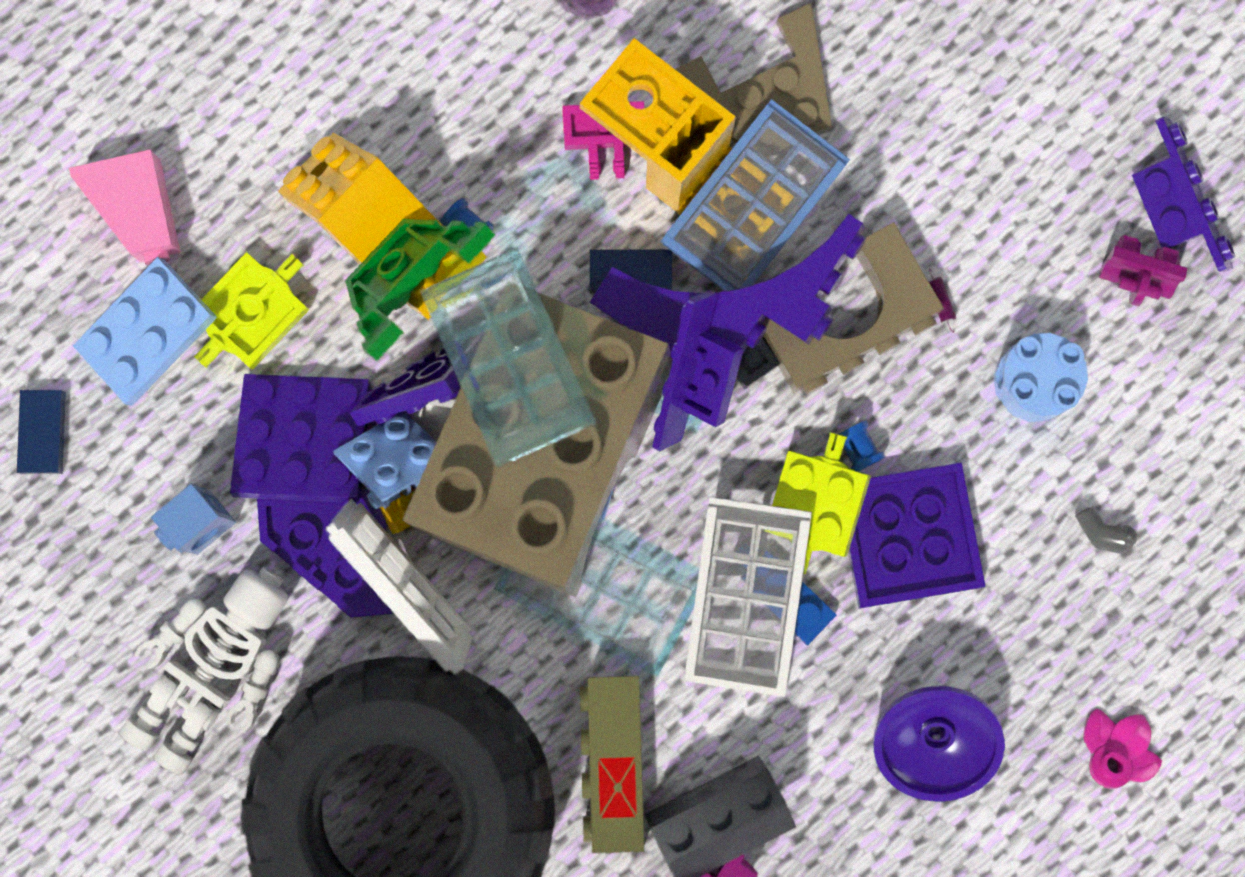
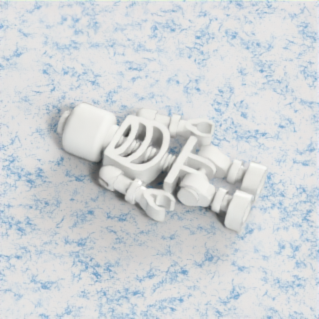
(251, 604)

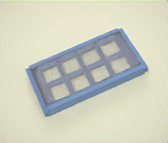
(755, 199)

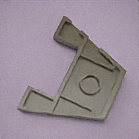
(793, 85)

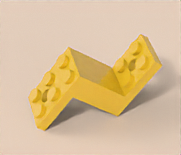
(678, 135)
(361, 204)

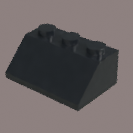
(720, 820)

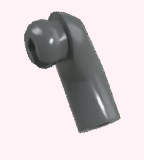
(1105, 536)

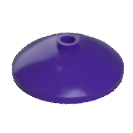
(943, 762)

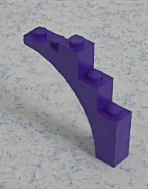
(738, 315)

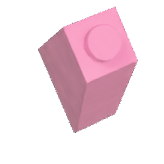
(133, 202)

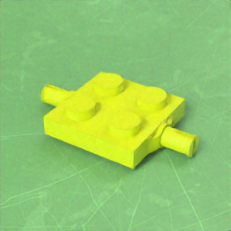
(251, 310)
(828, 491)

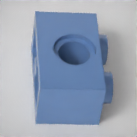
(192, 520)

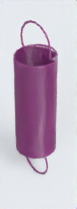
(941, 292)

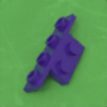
(1176, 201)
(700, 374)

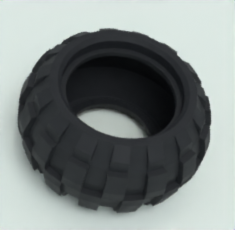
(413, 705)

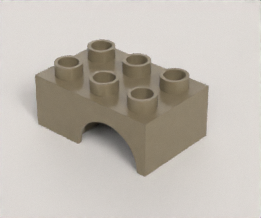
(546, 504)

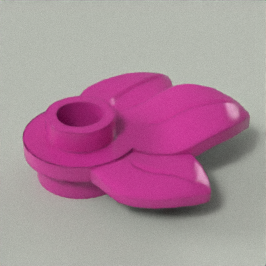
(1124, 744)

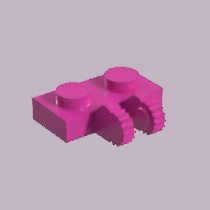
(586, 133)

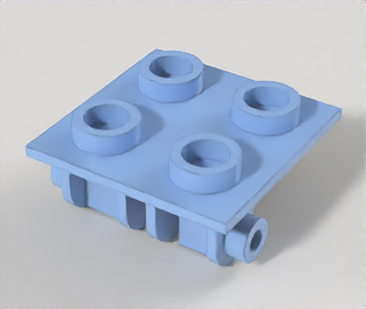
(388, 458)

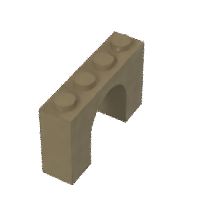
(903, 305)

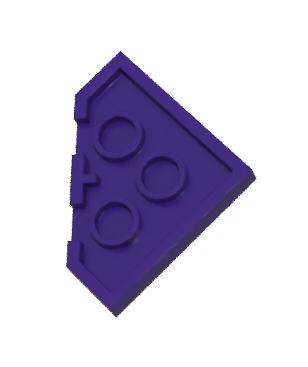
(425, 381)
(300, 538)

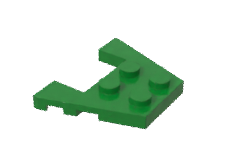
(398, 266)

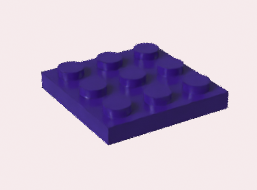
(290, 436)
(915, 538)

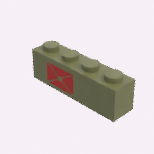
(614, 764)

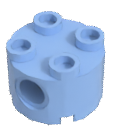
(1041, 377)

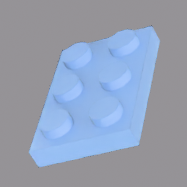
(144, 331)

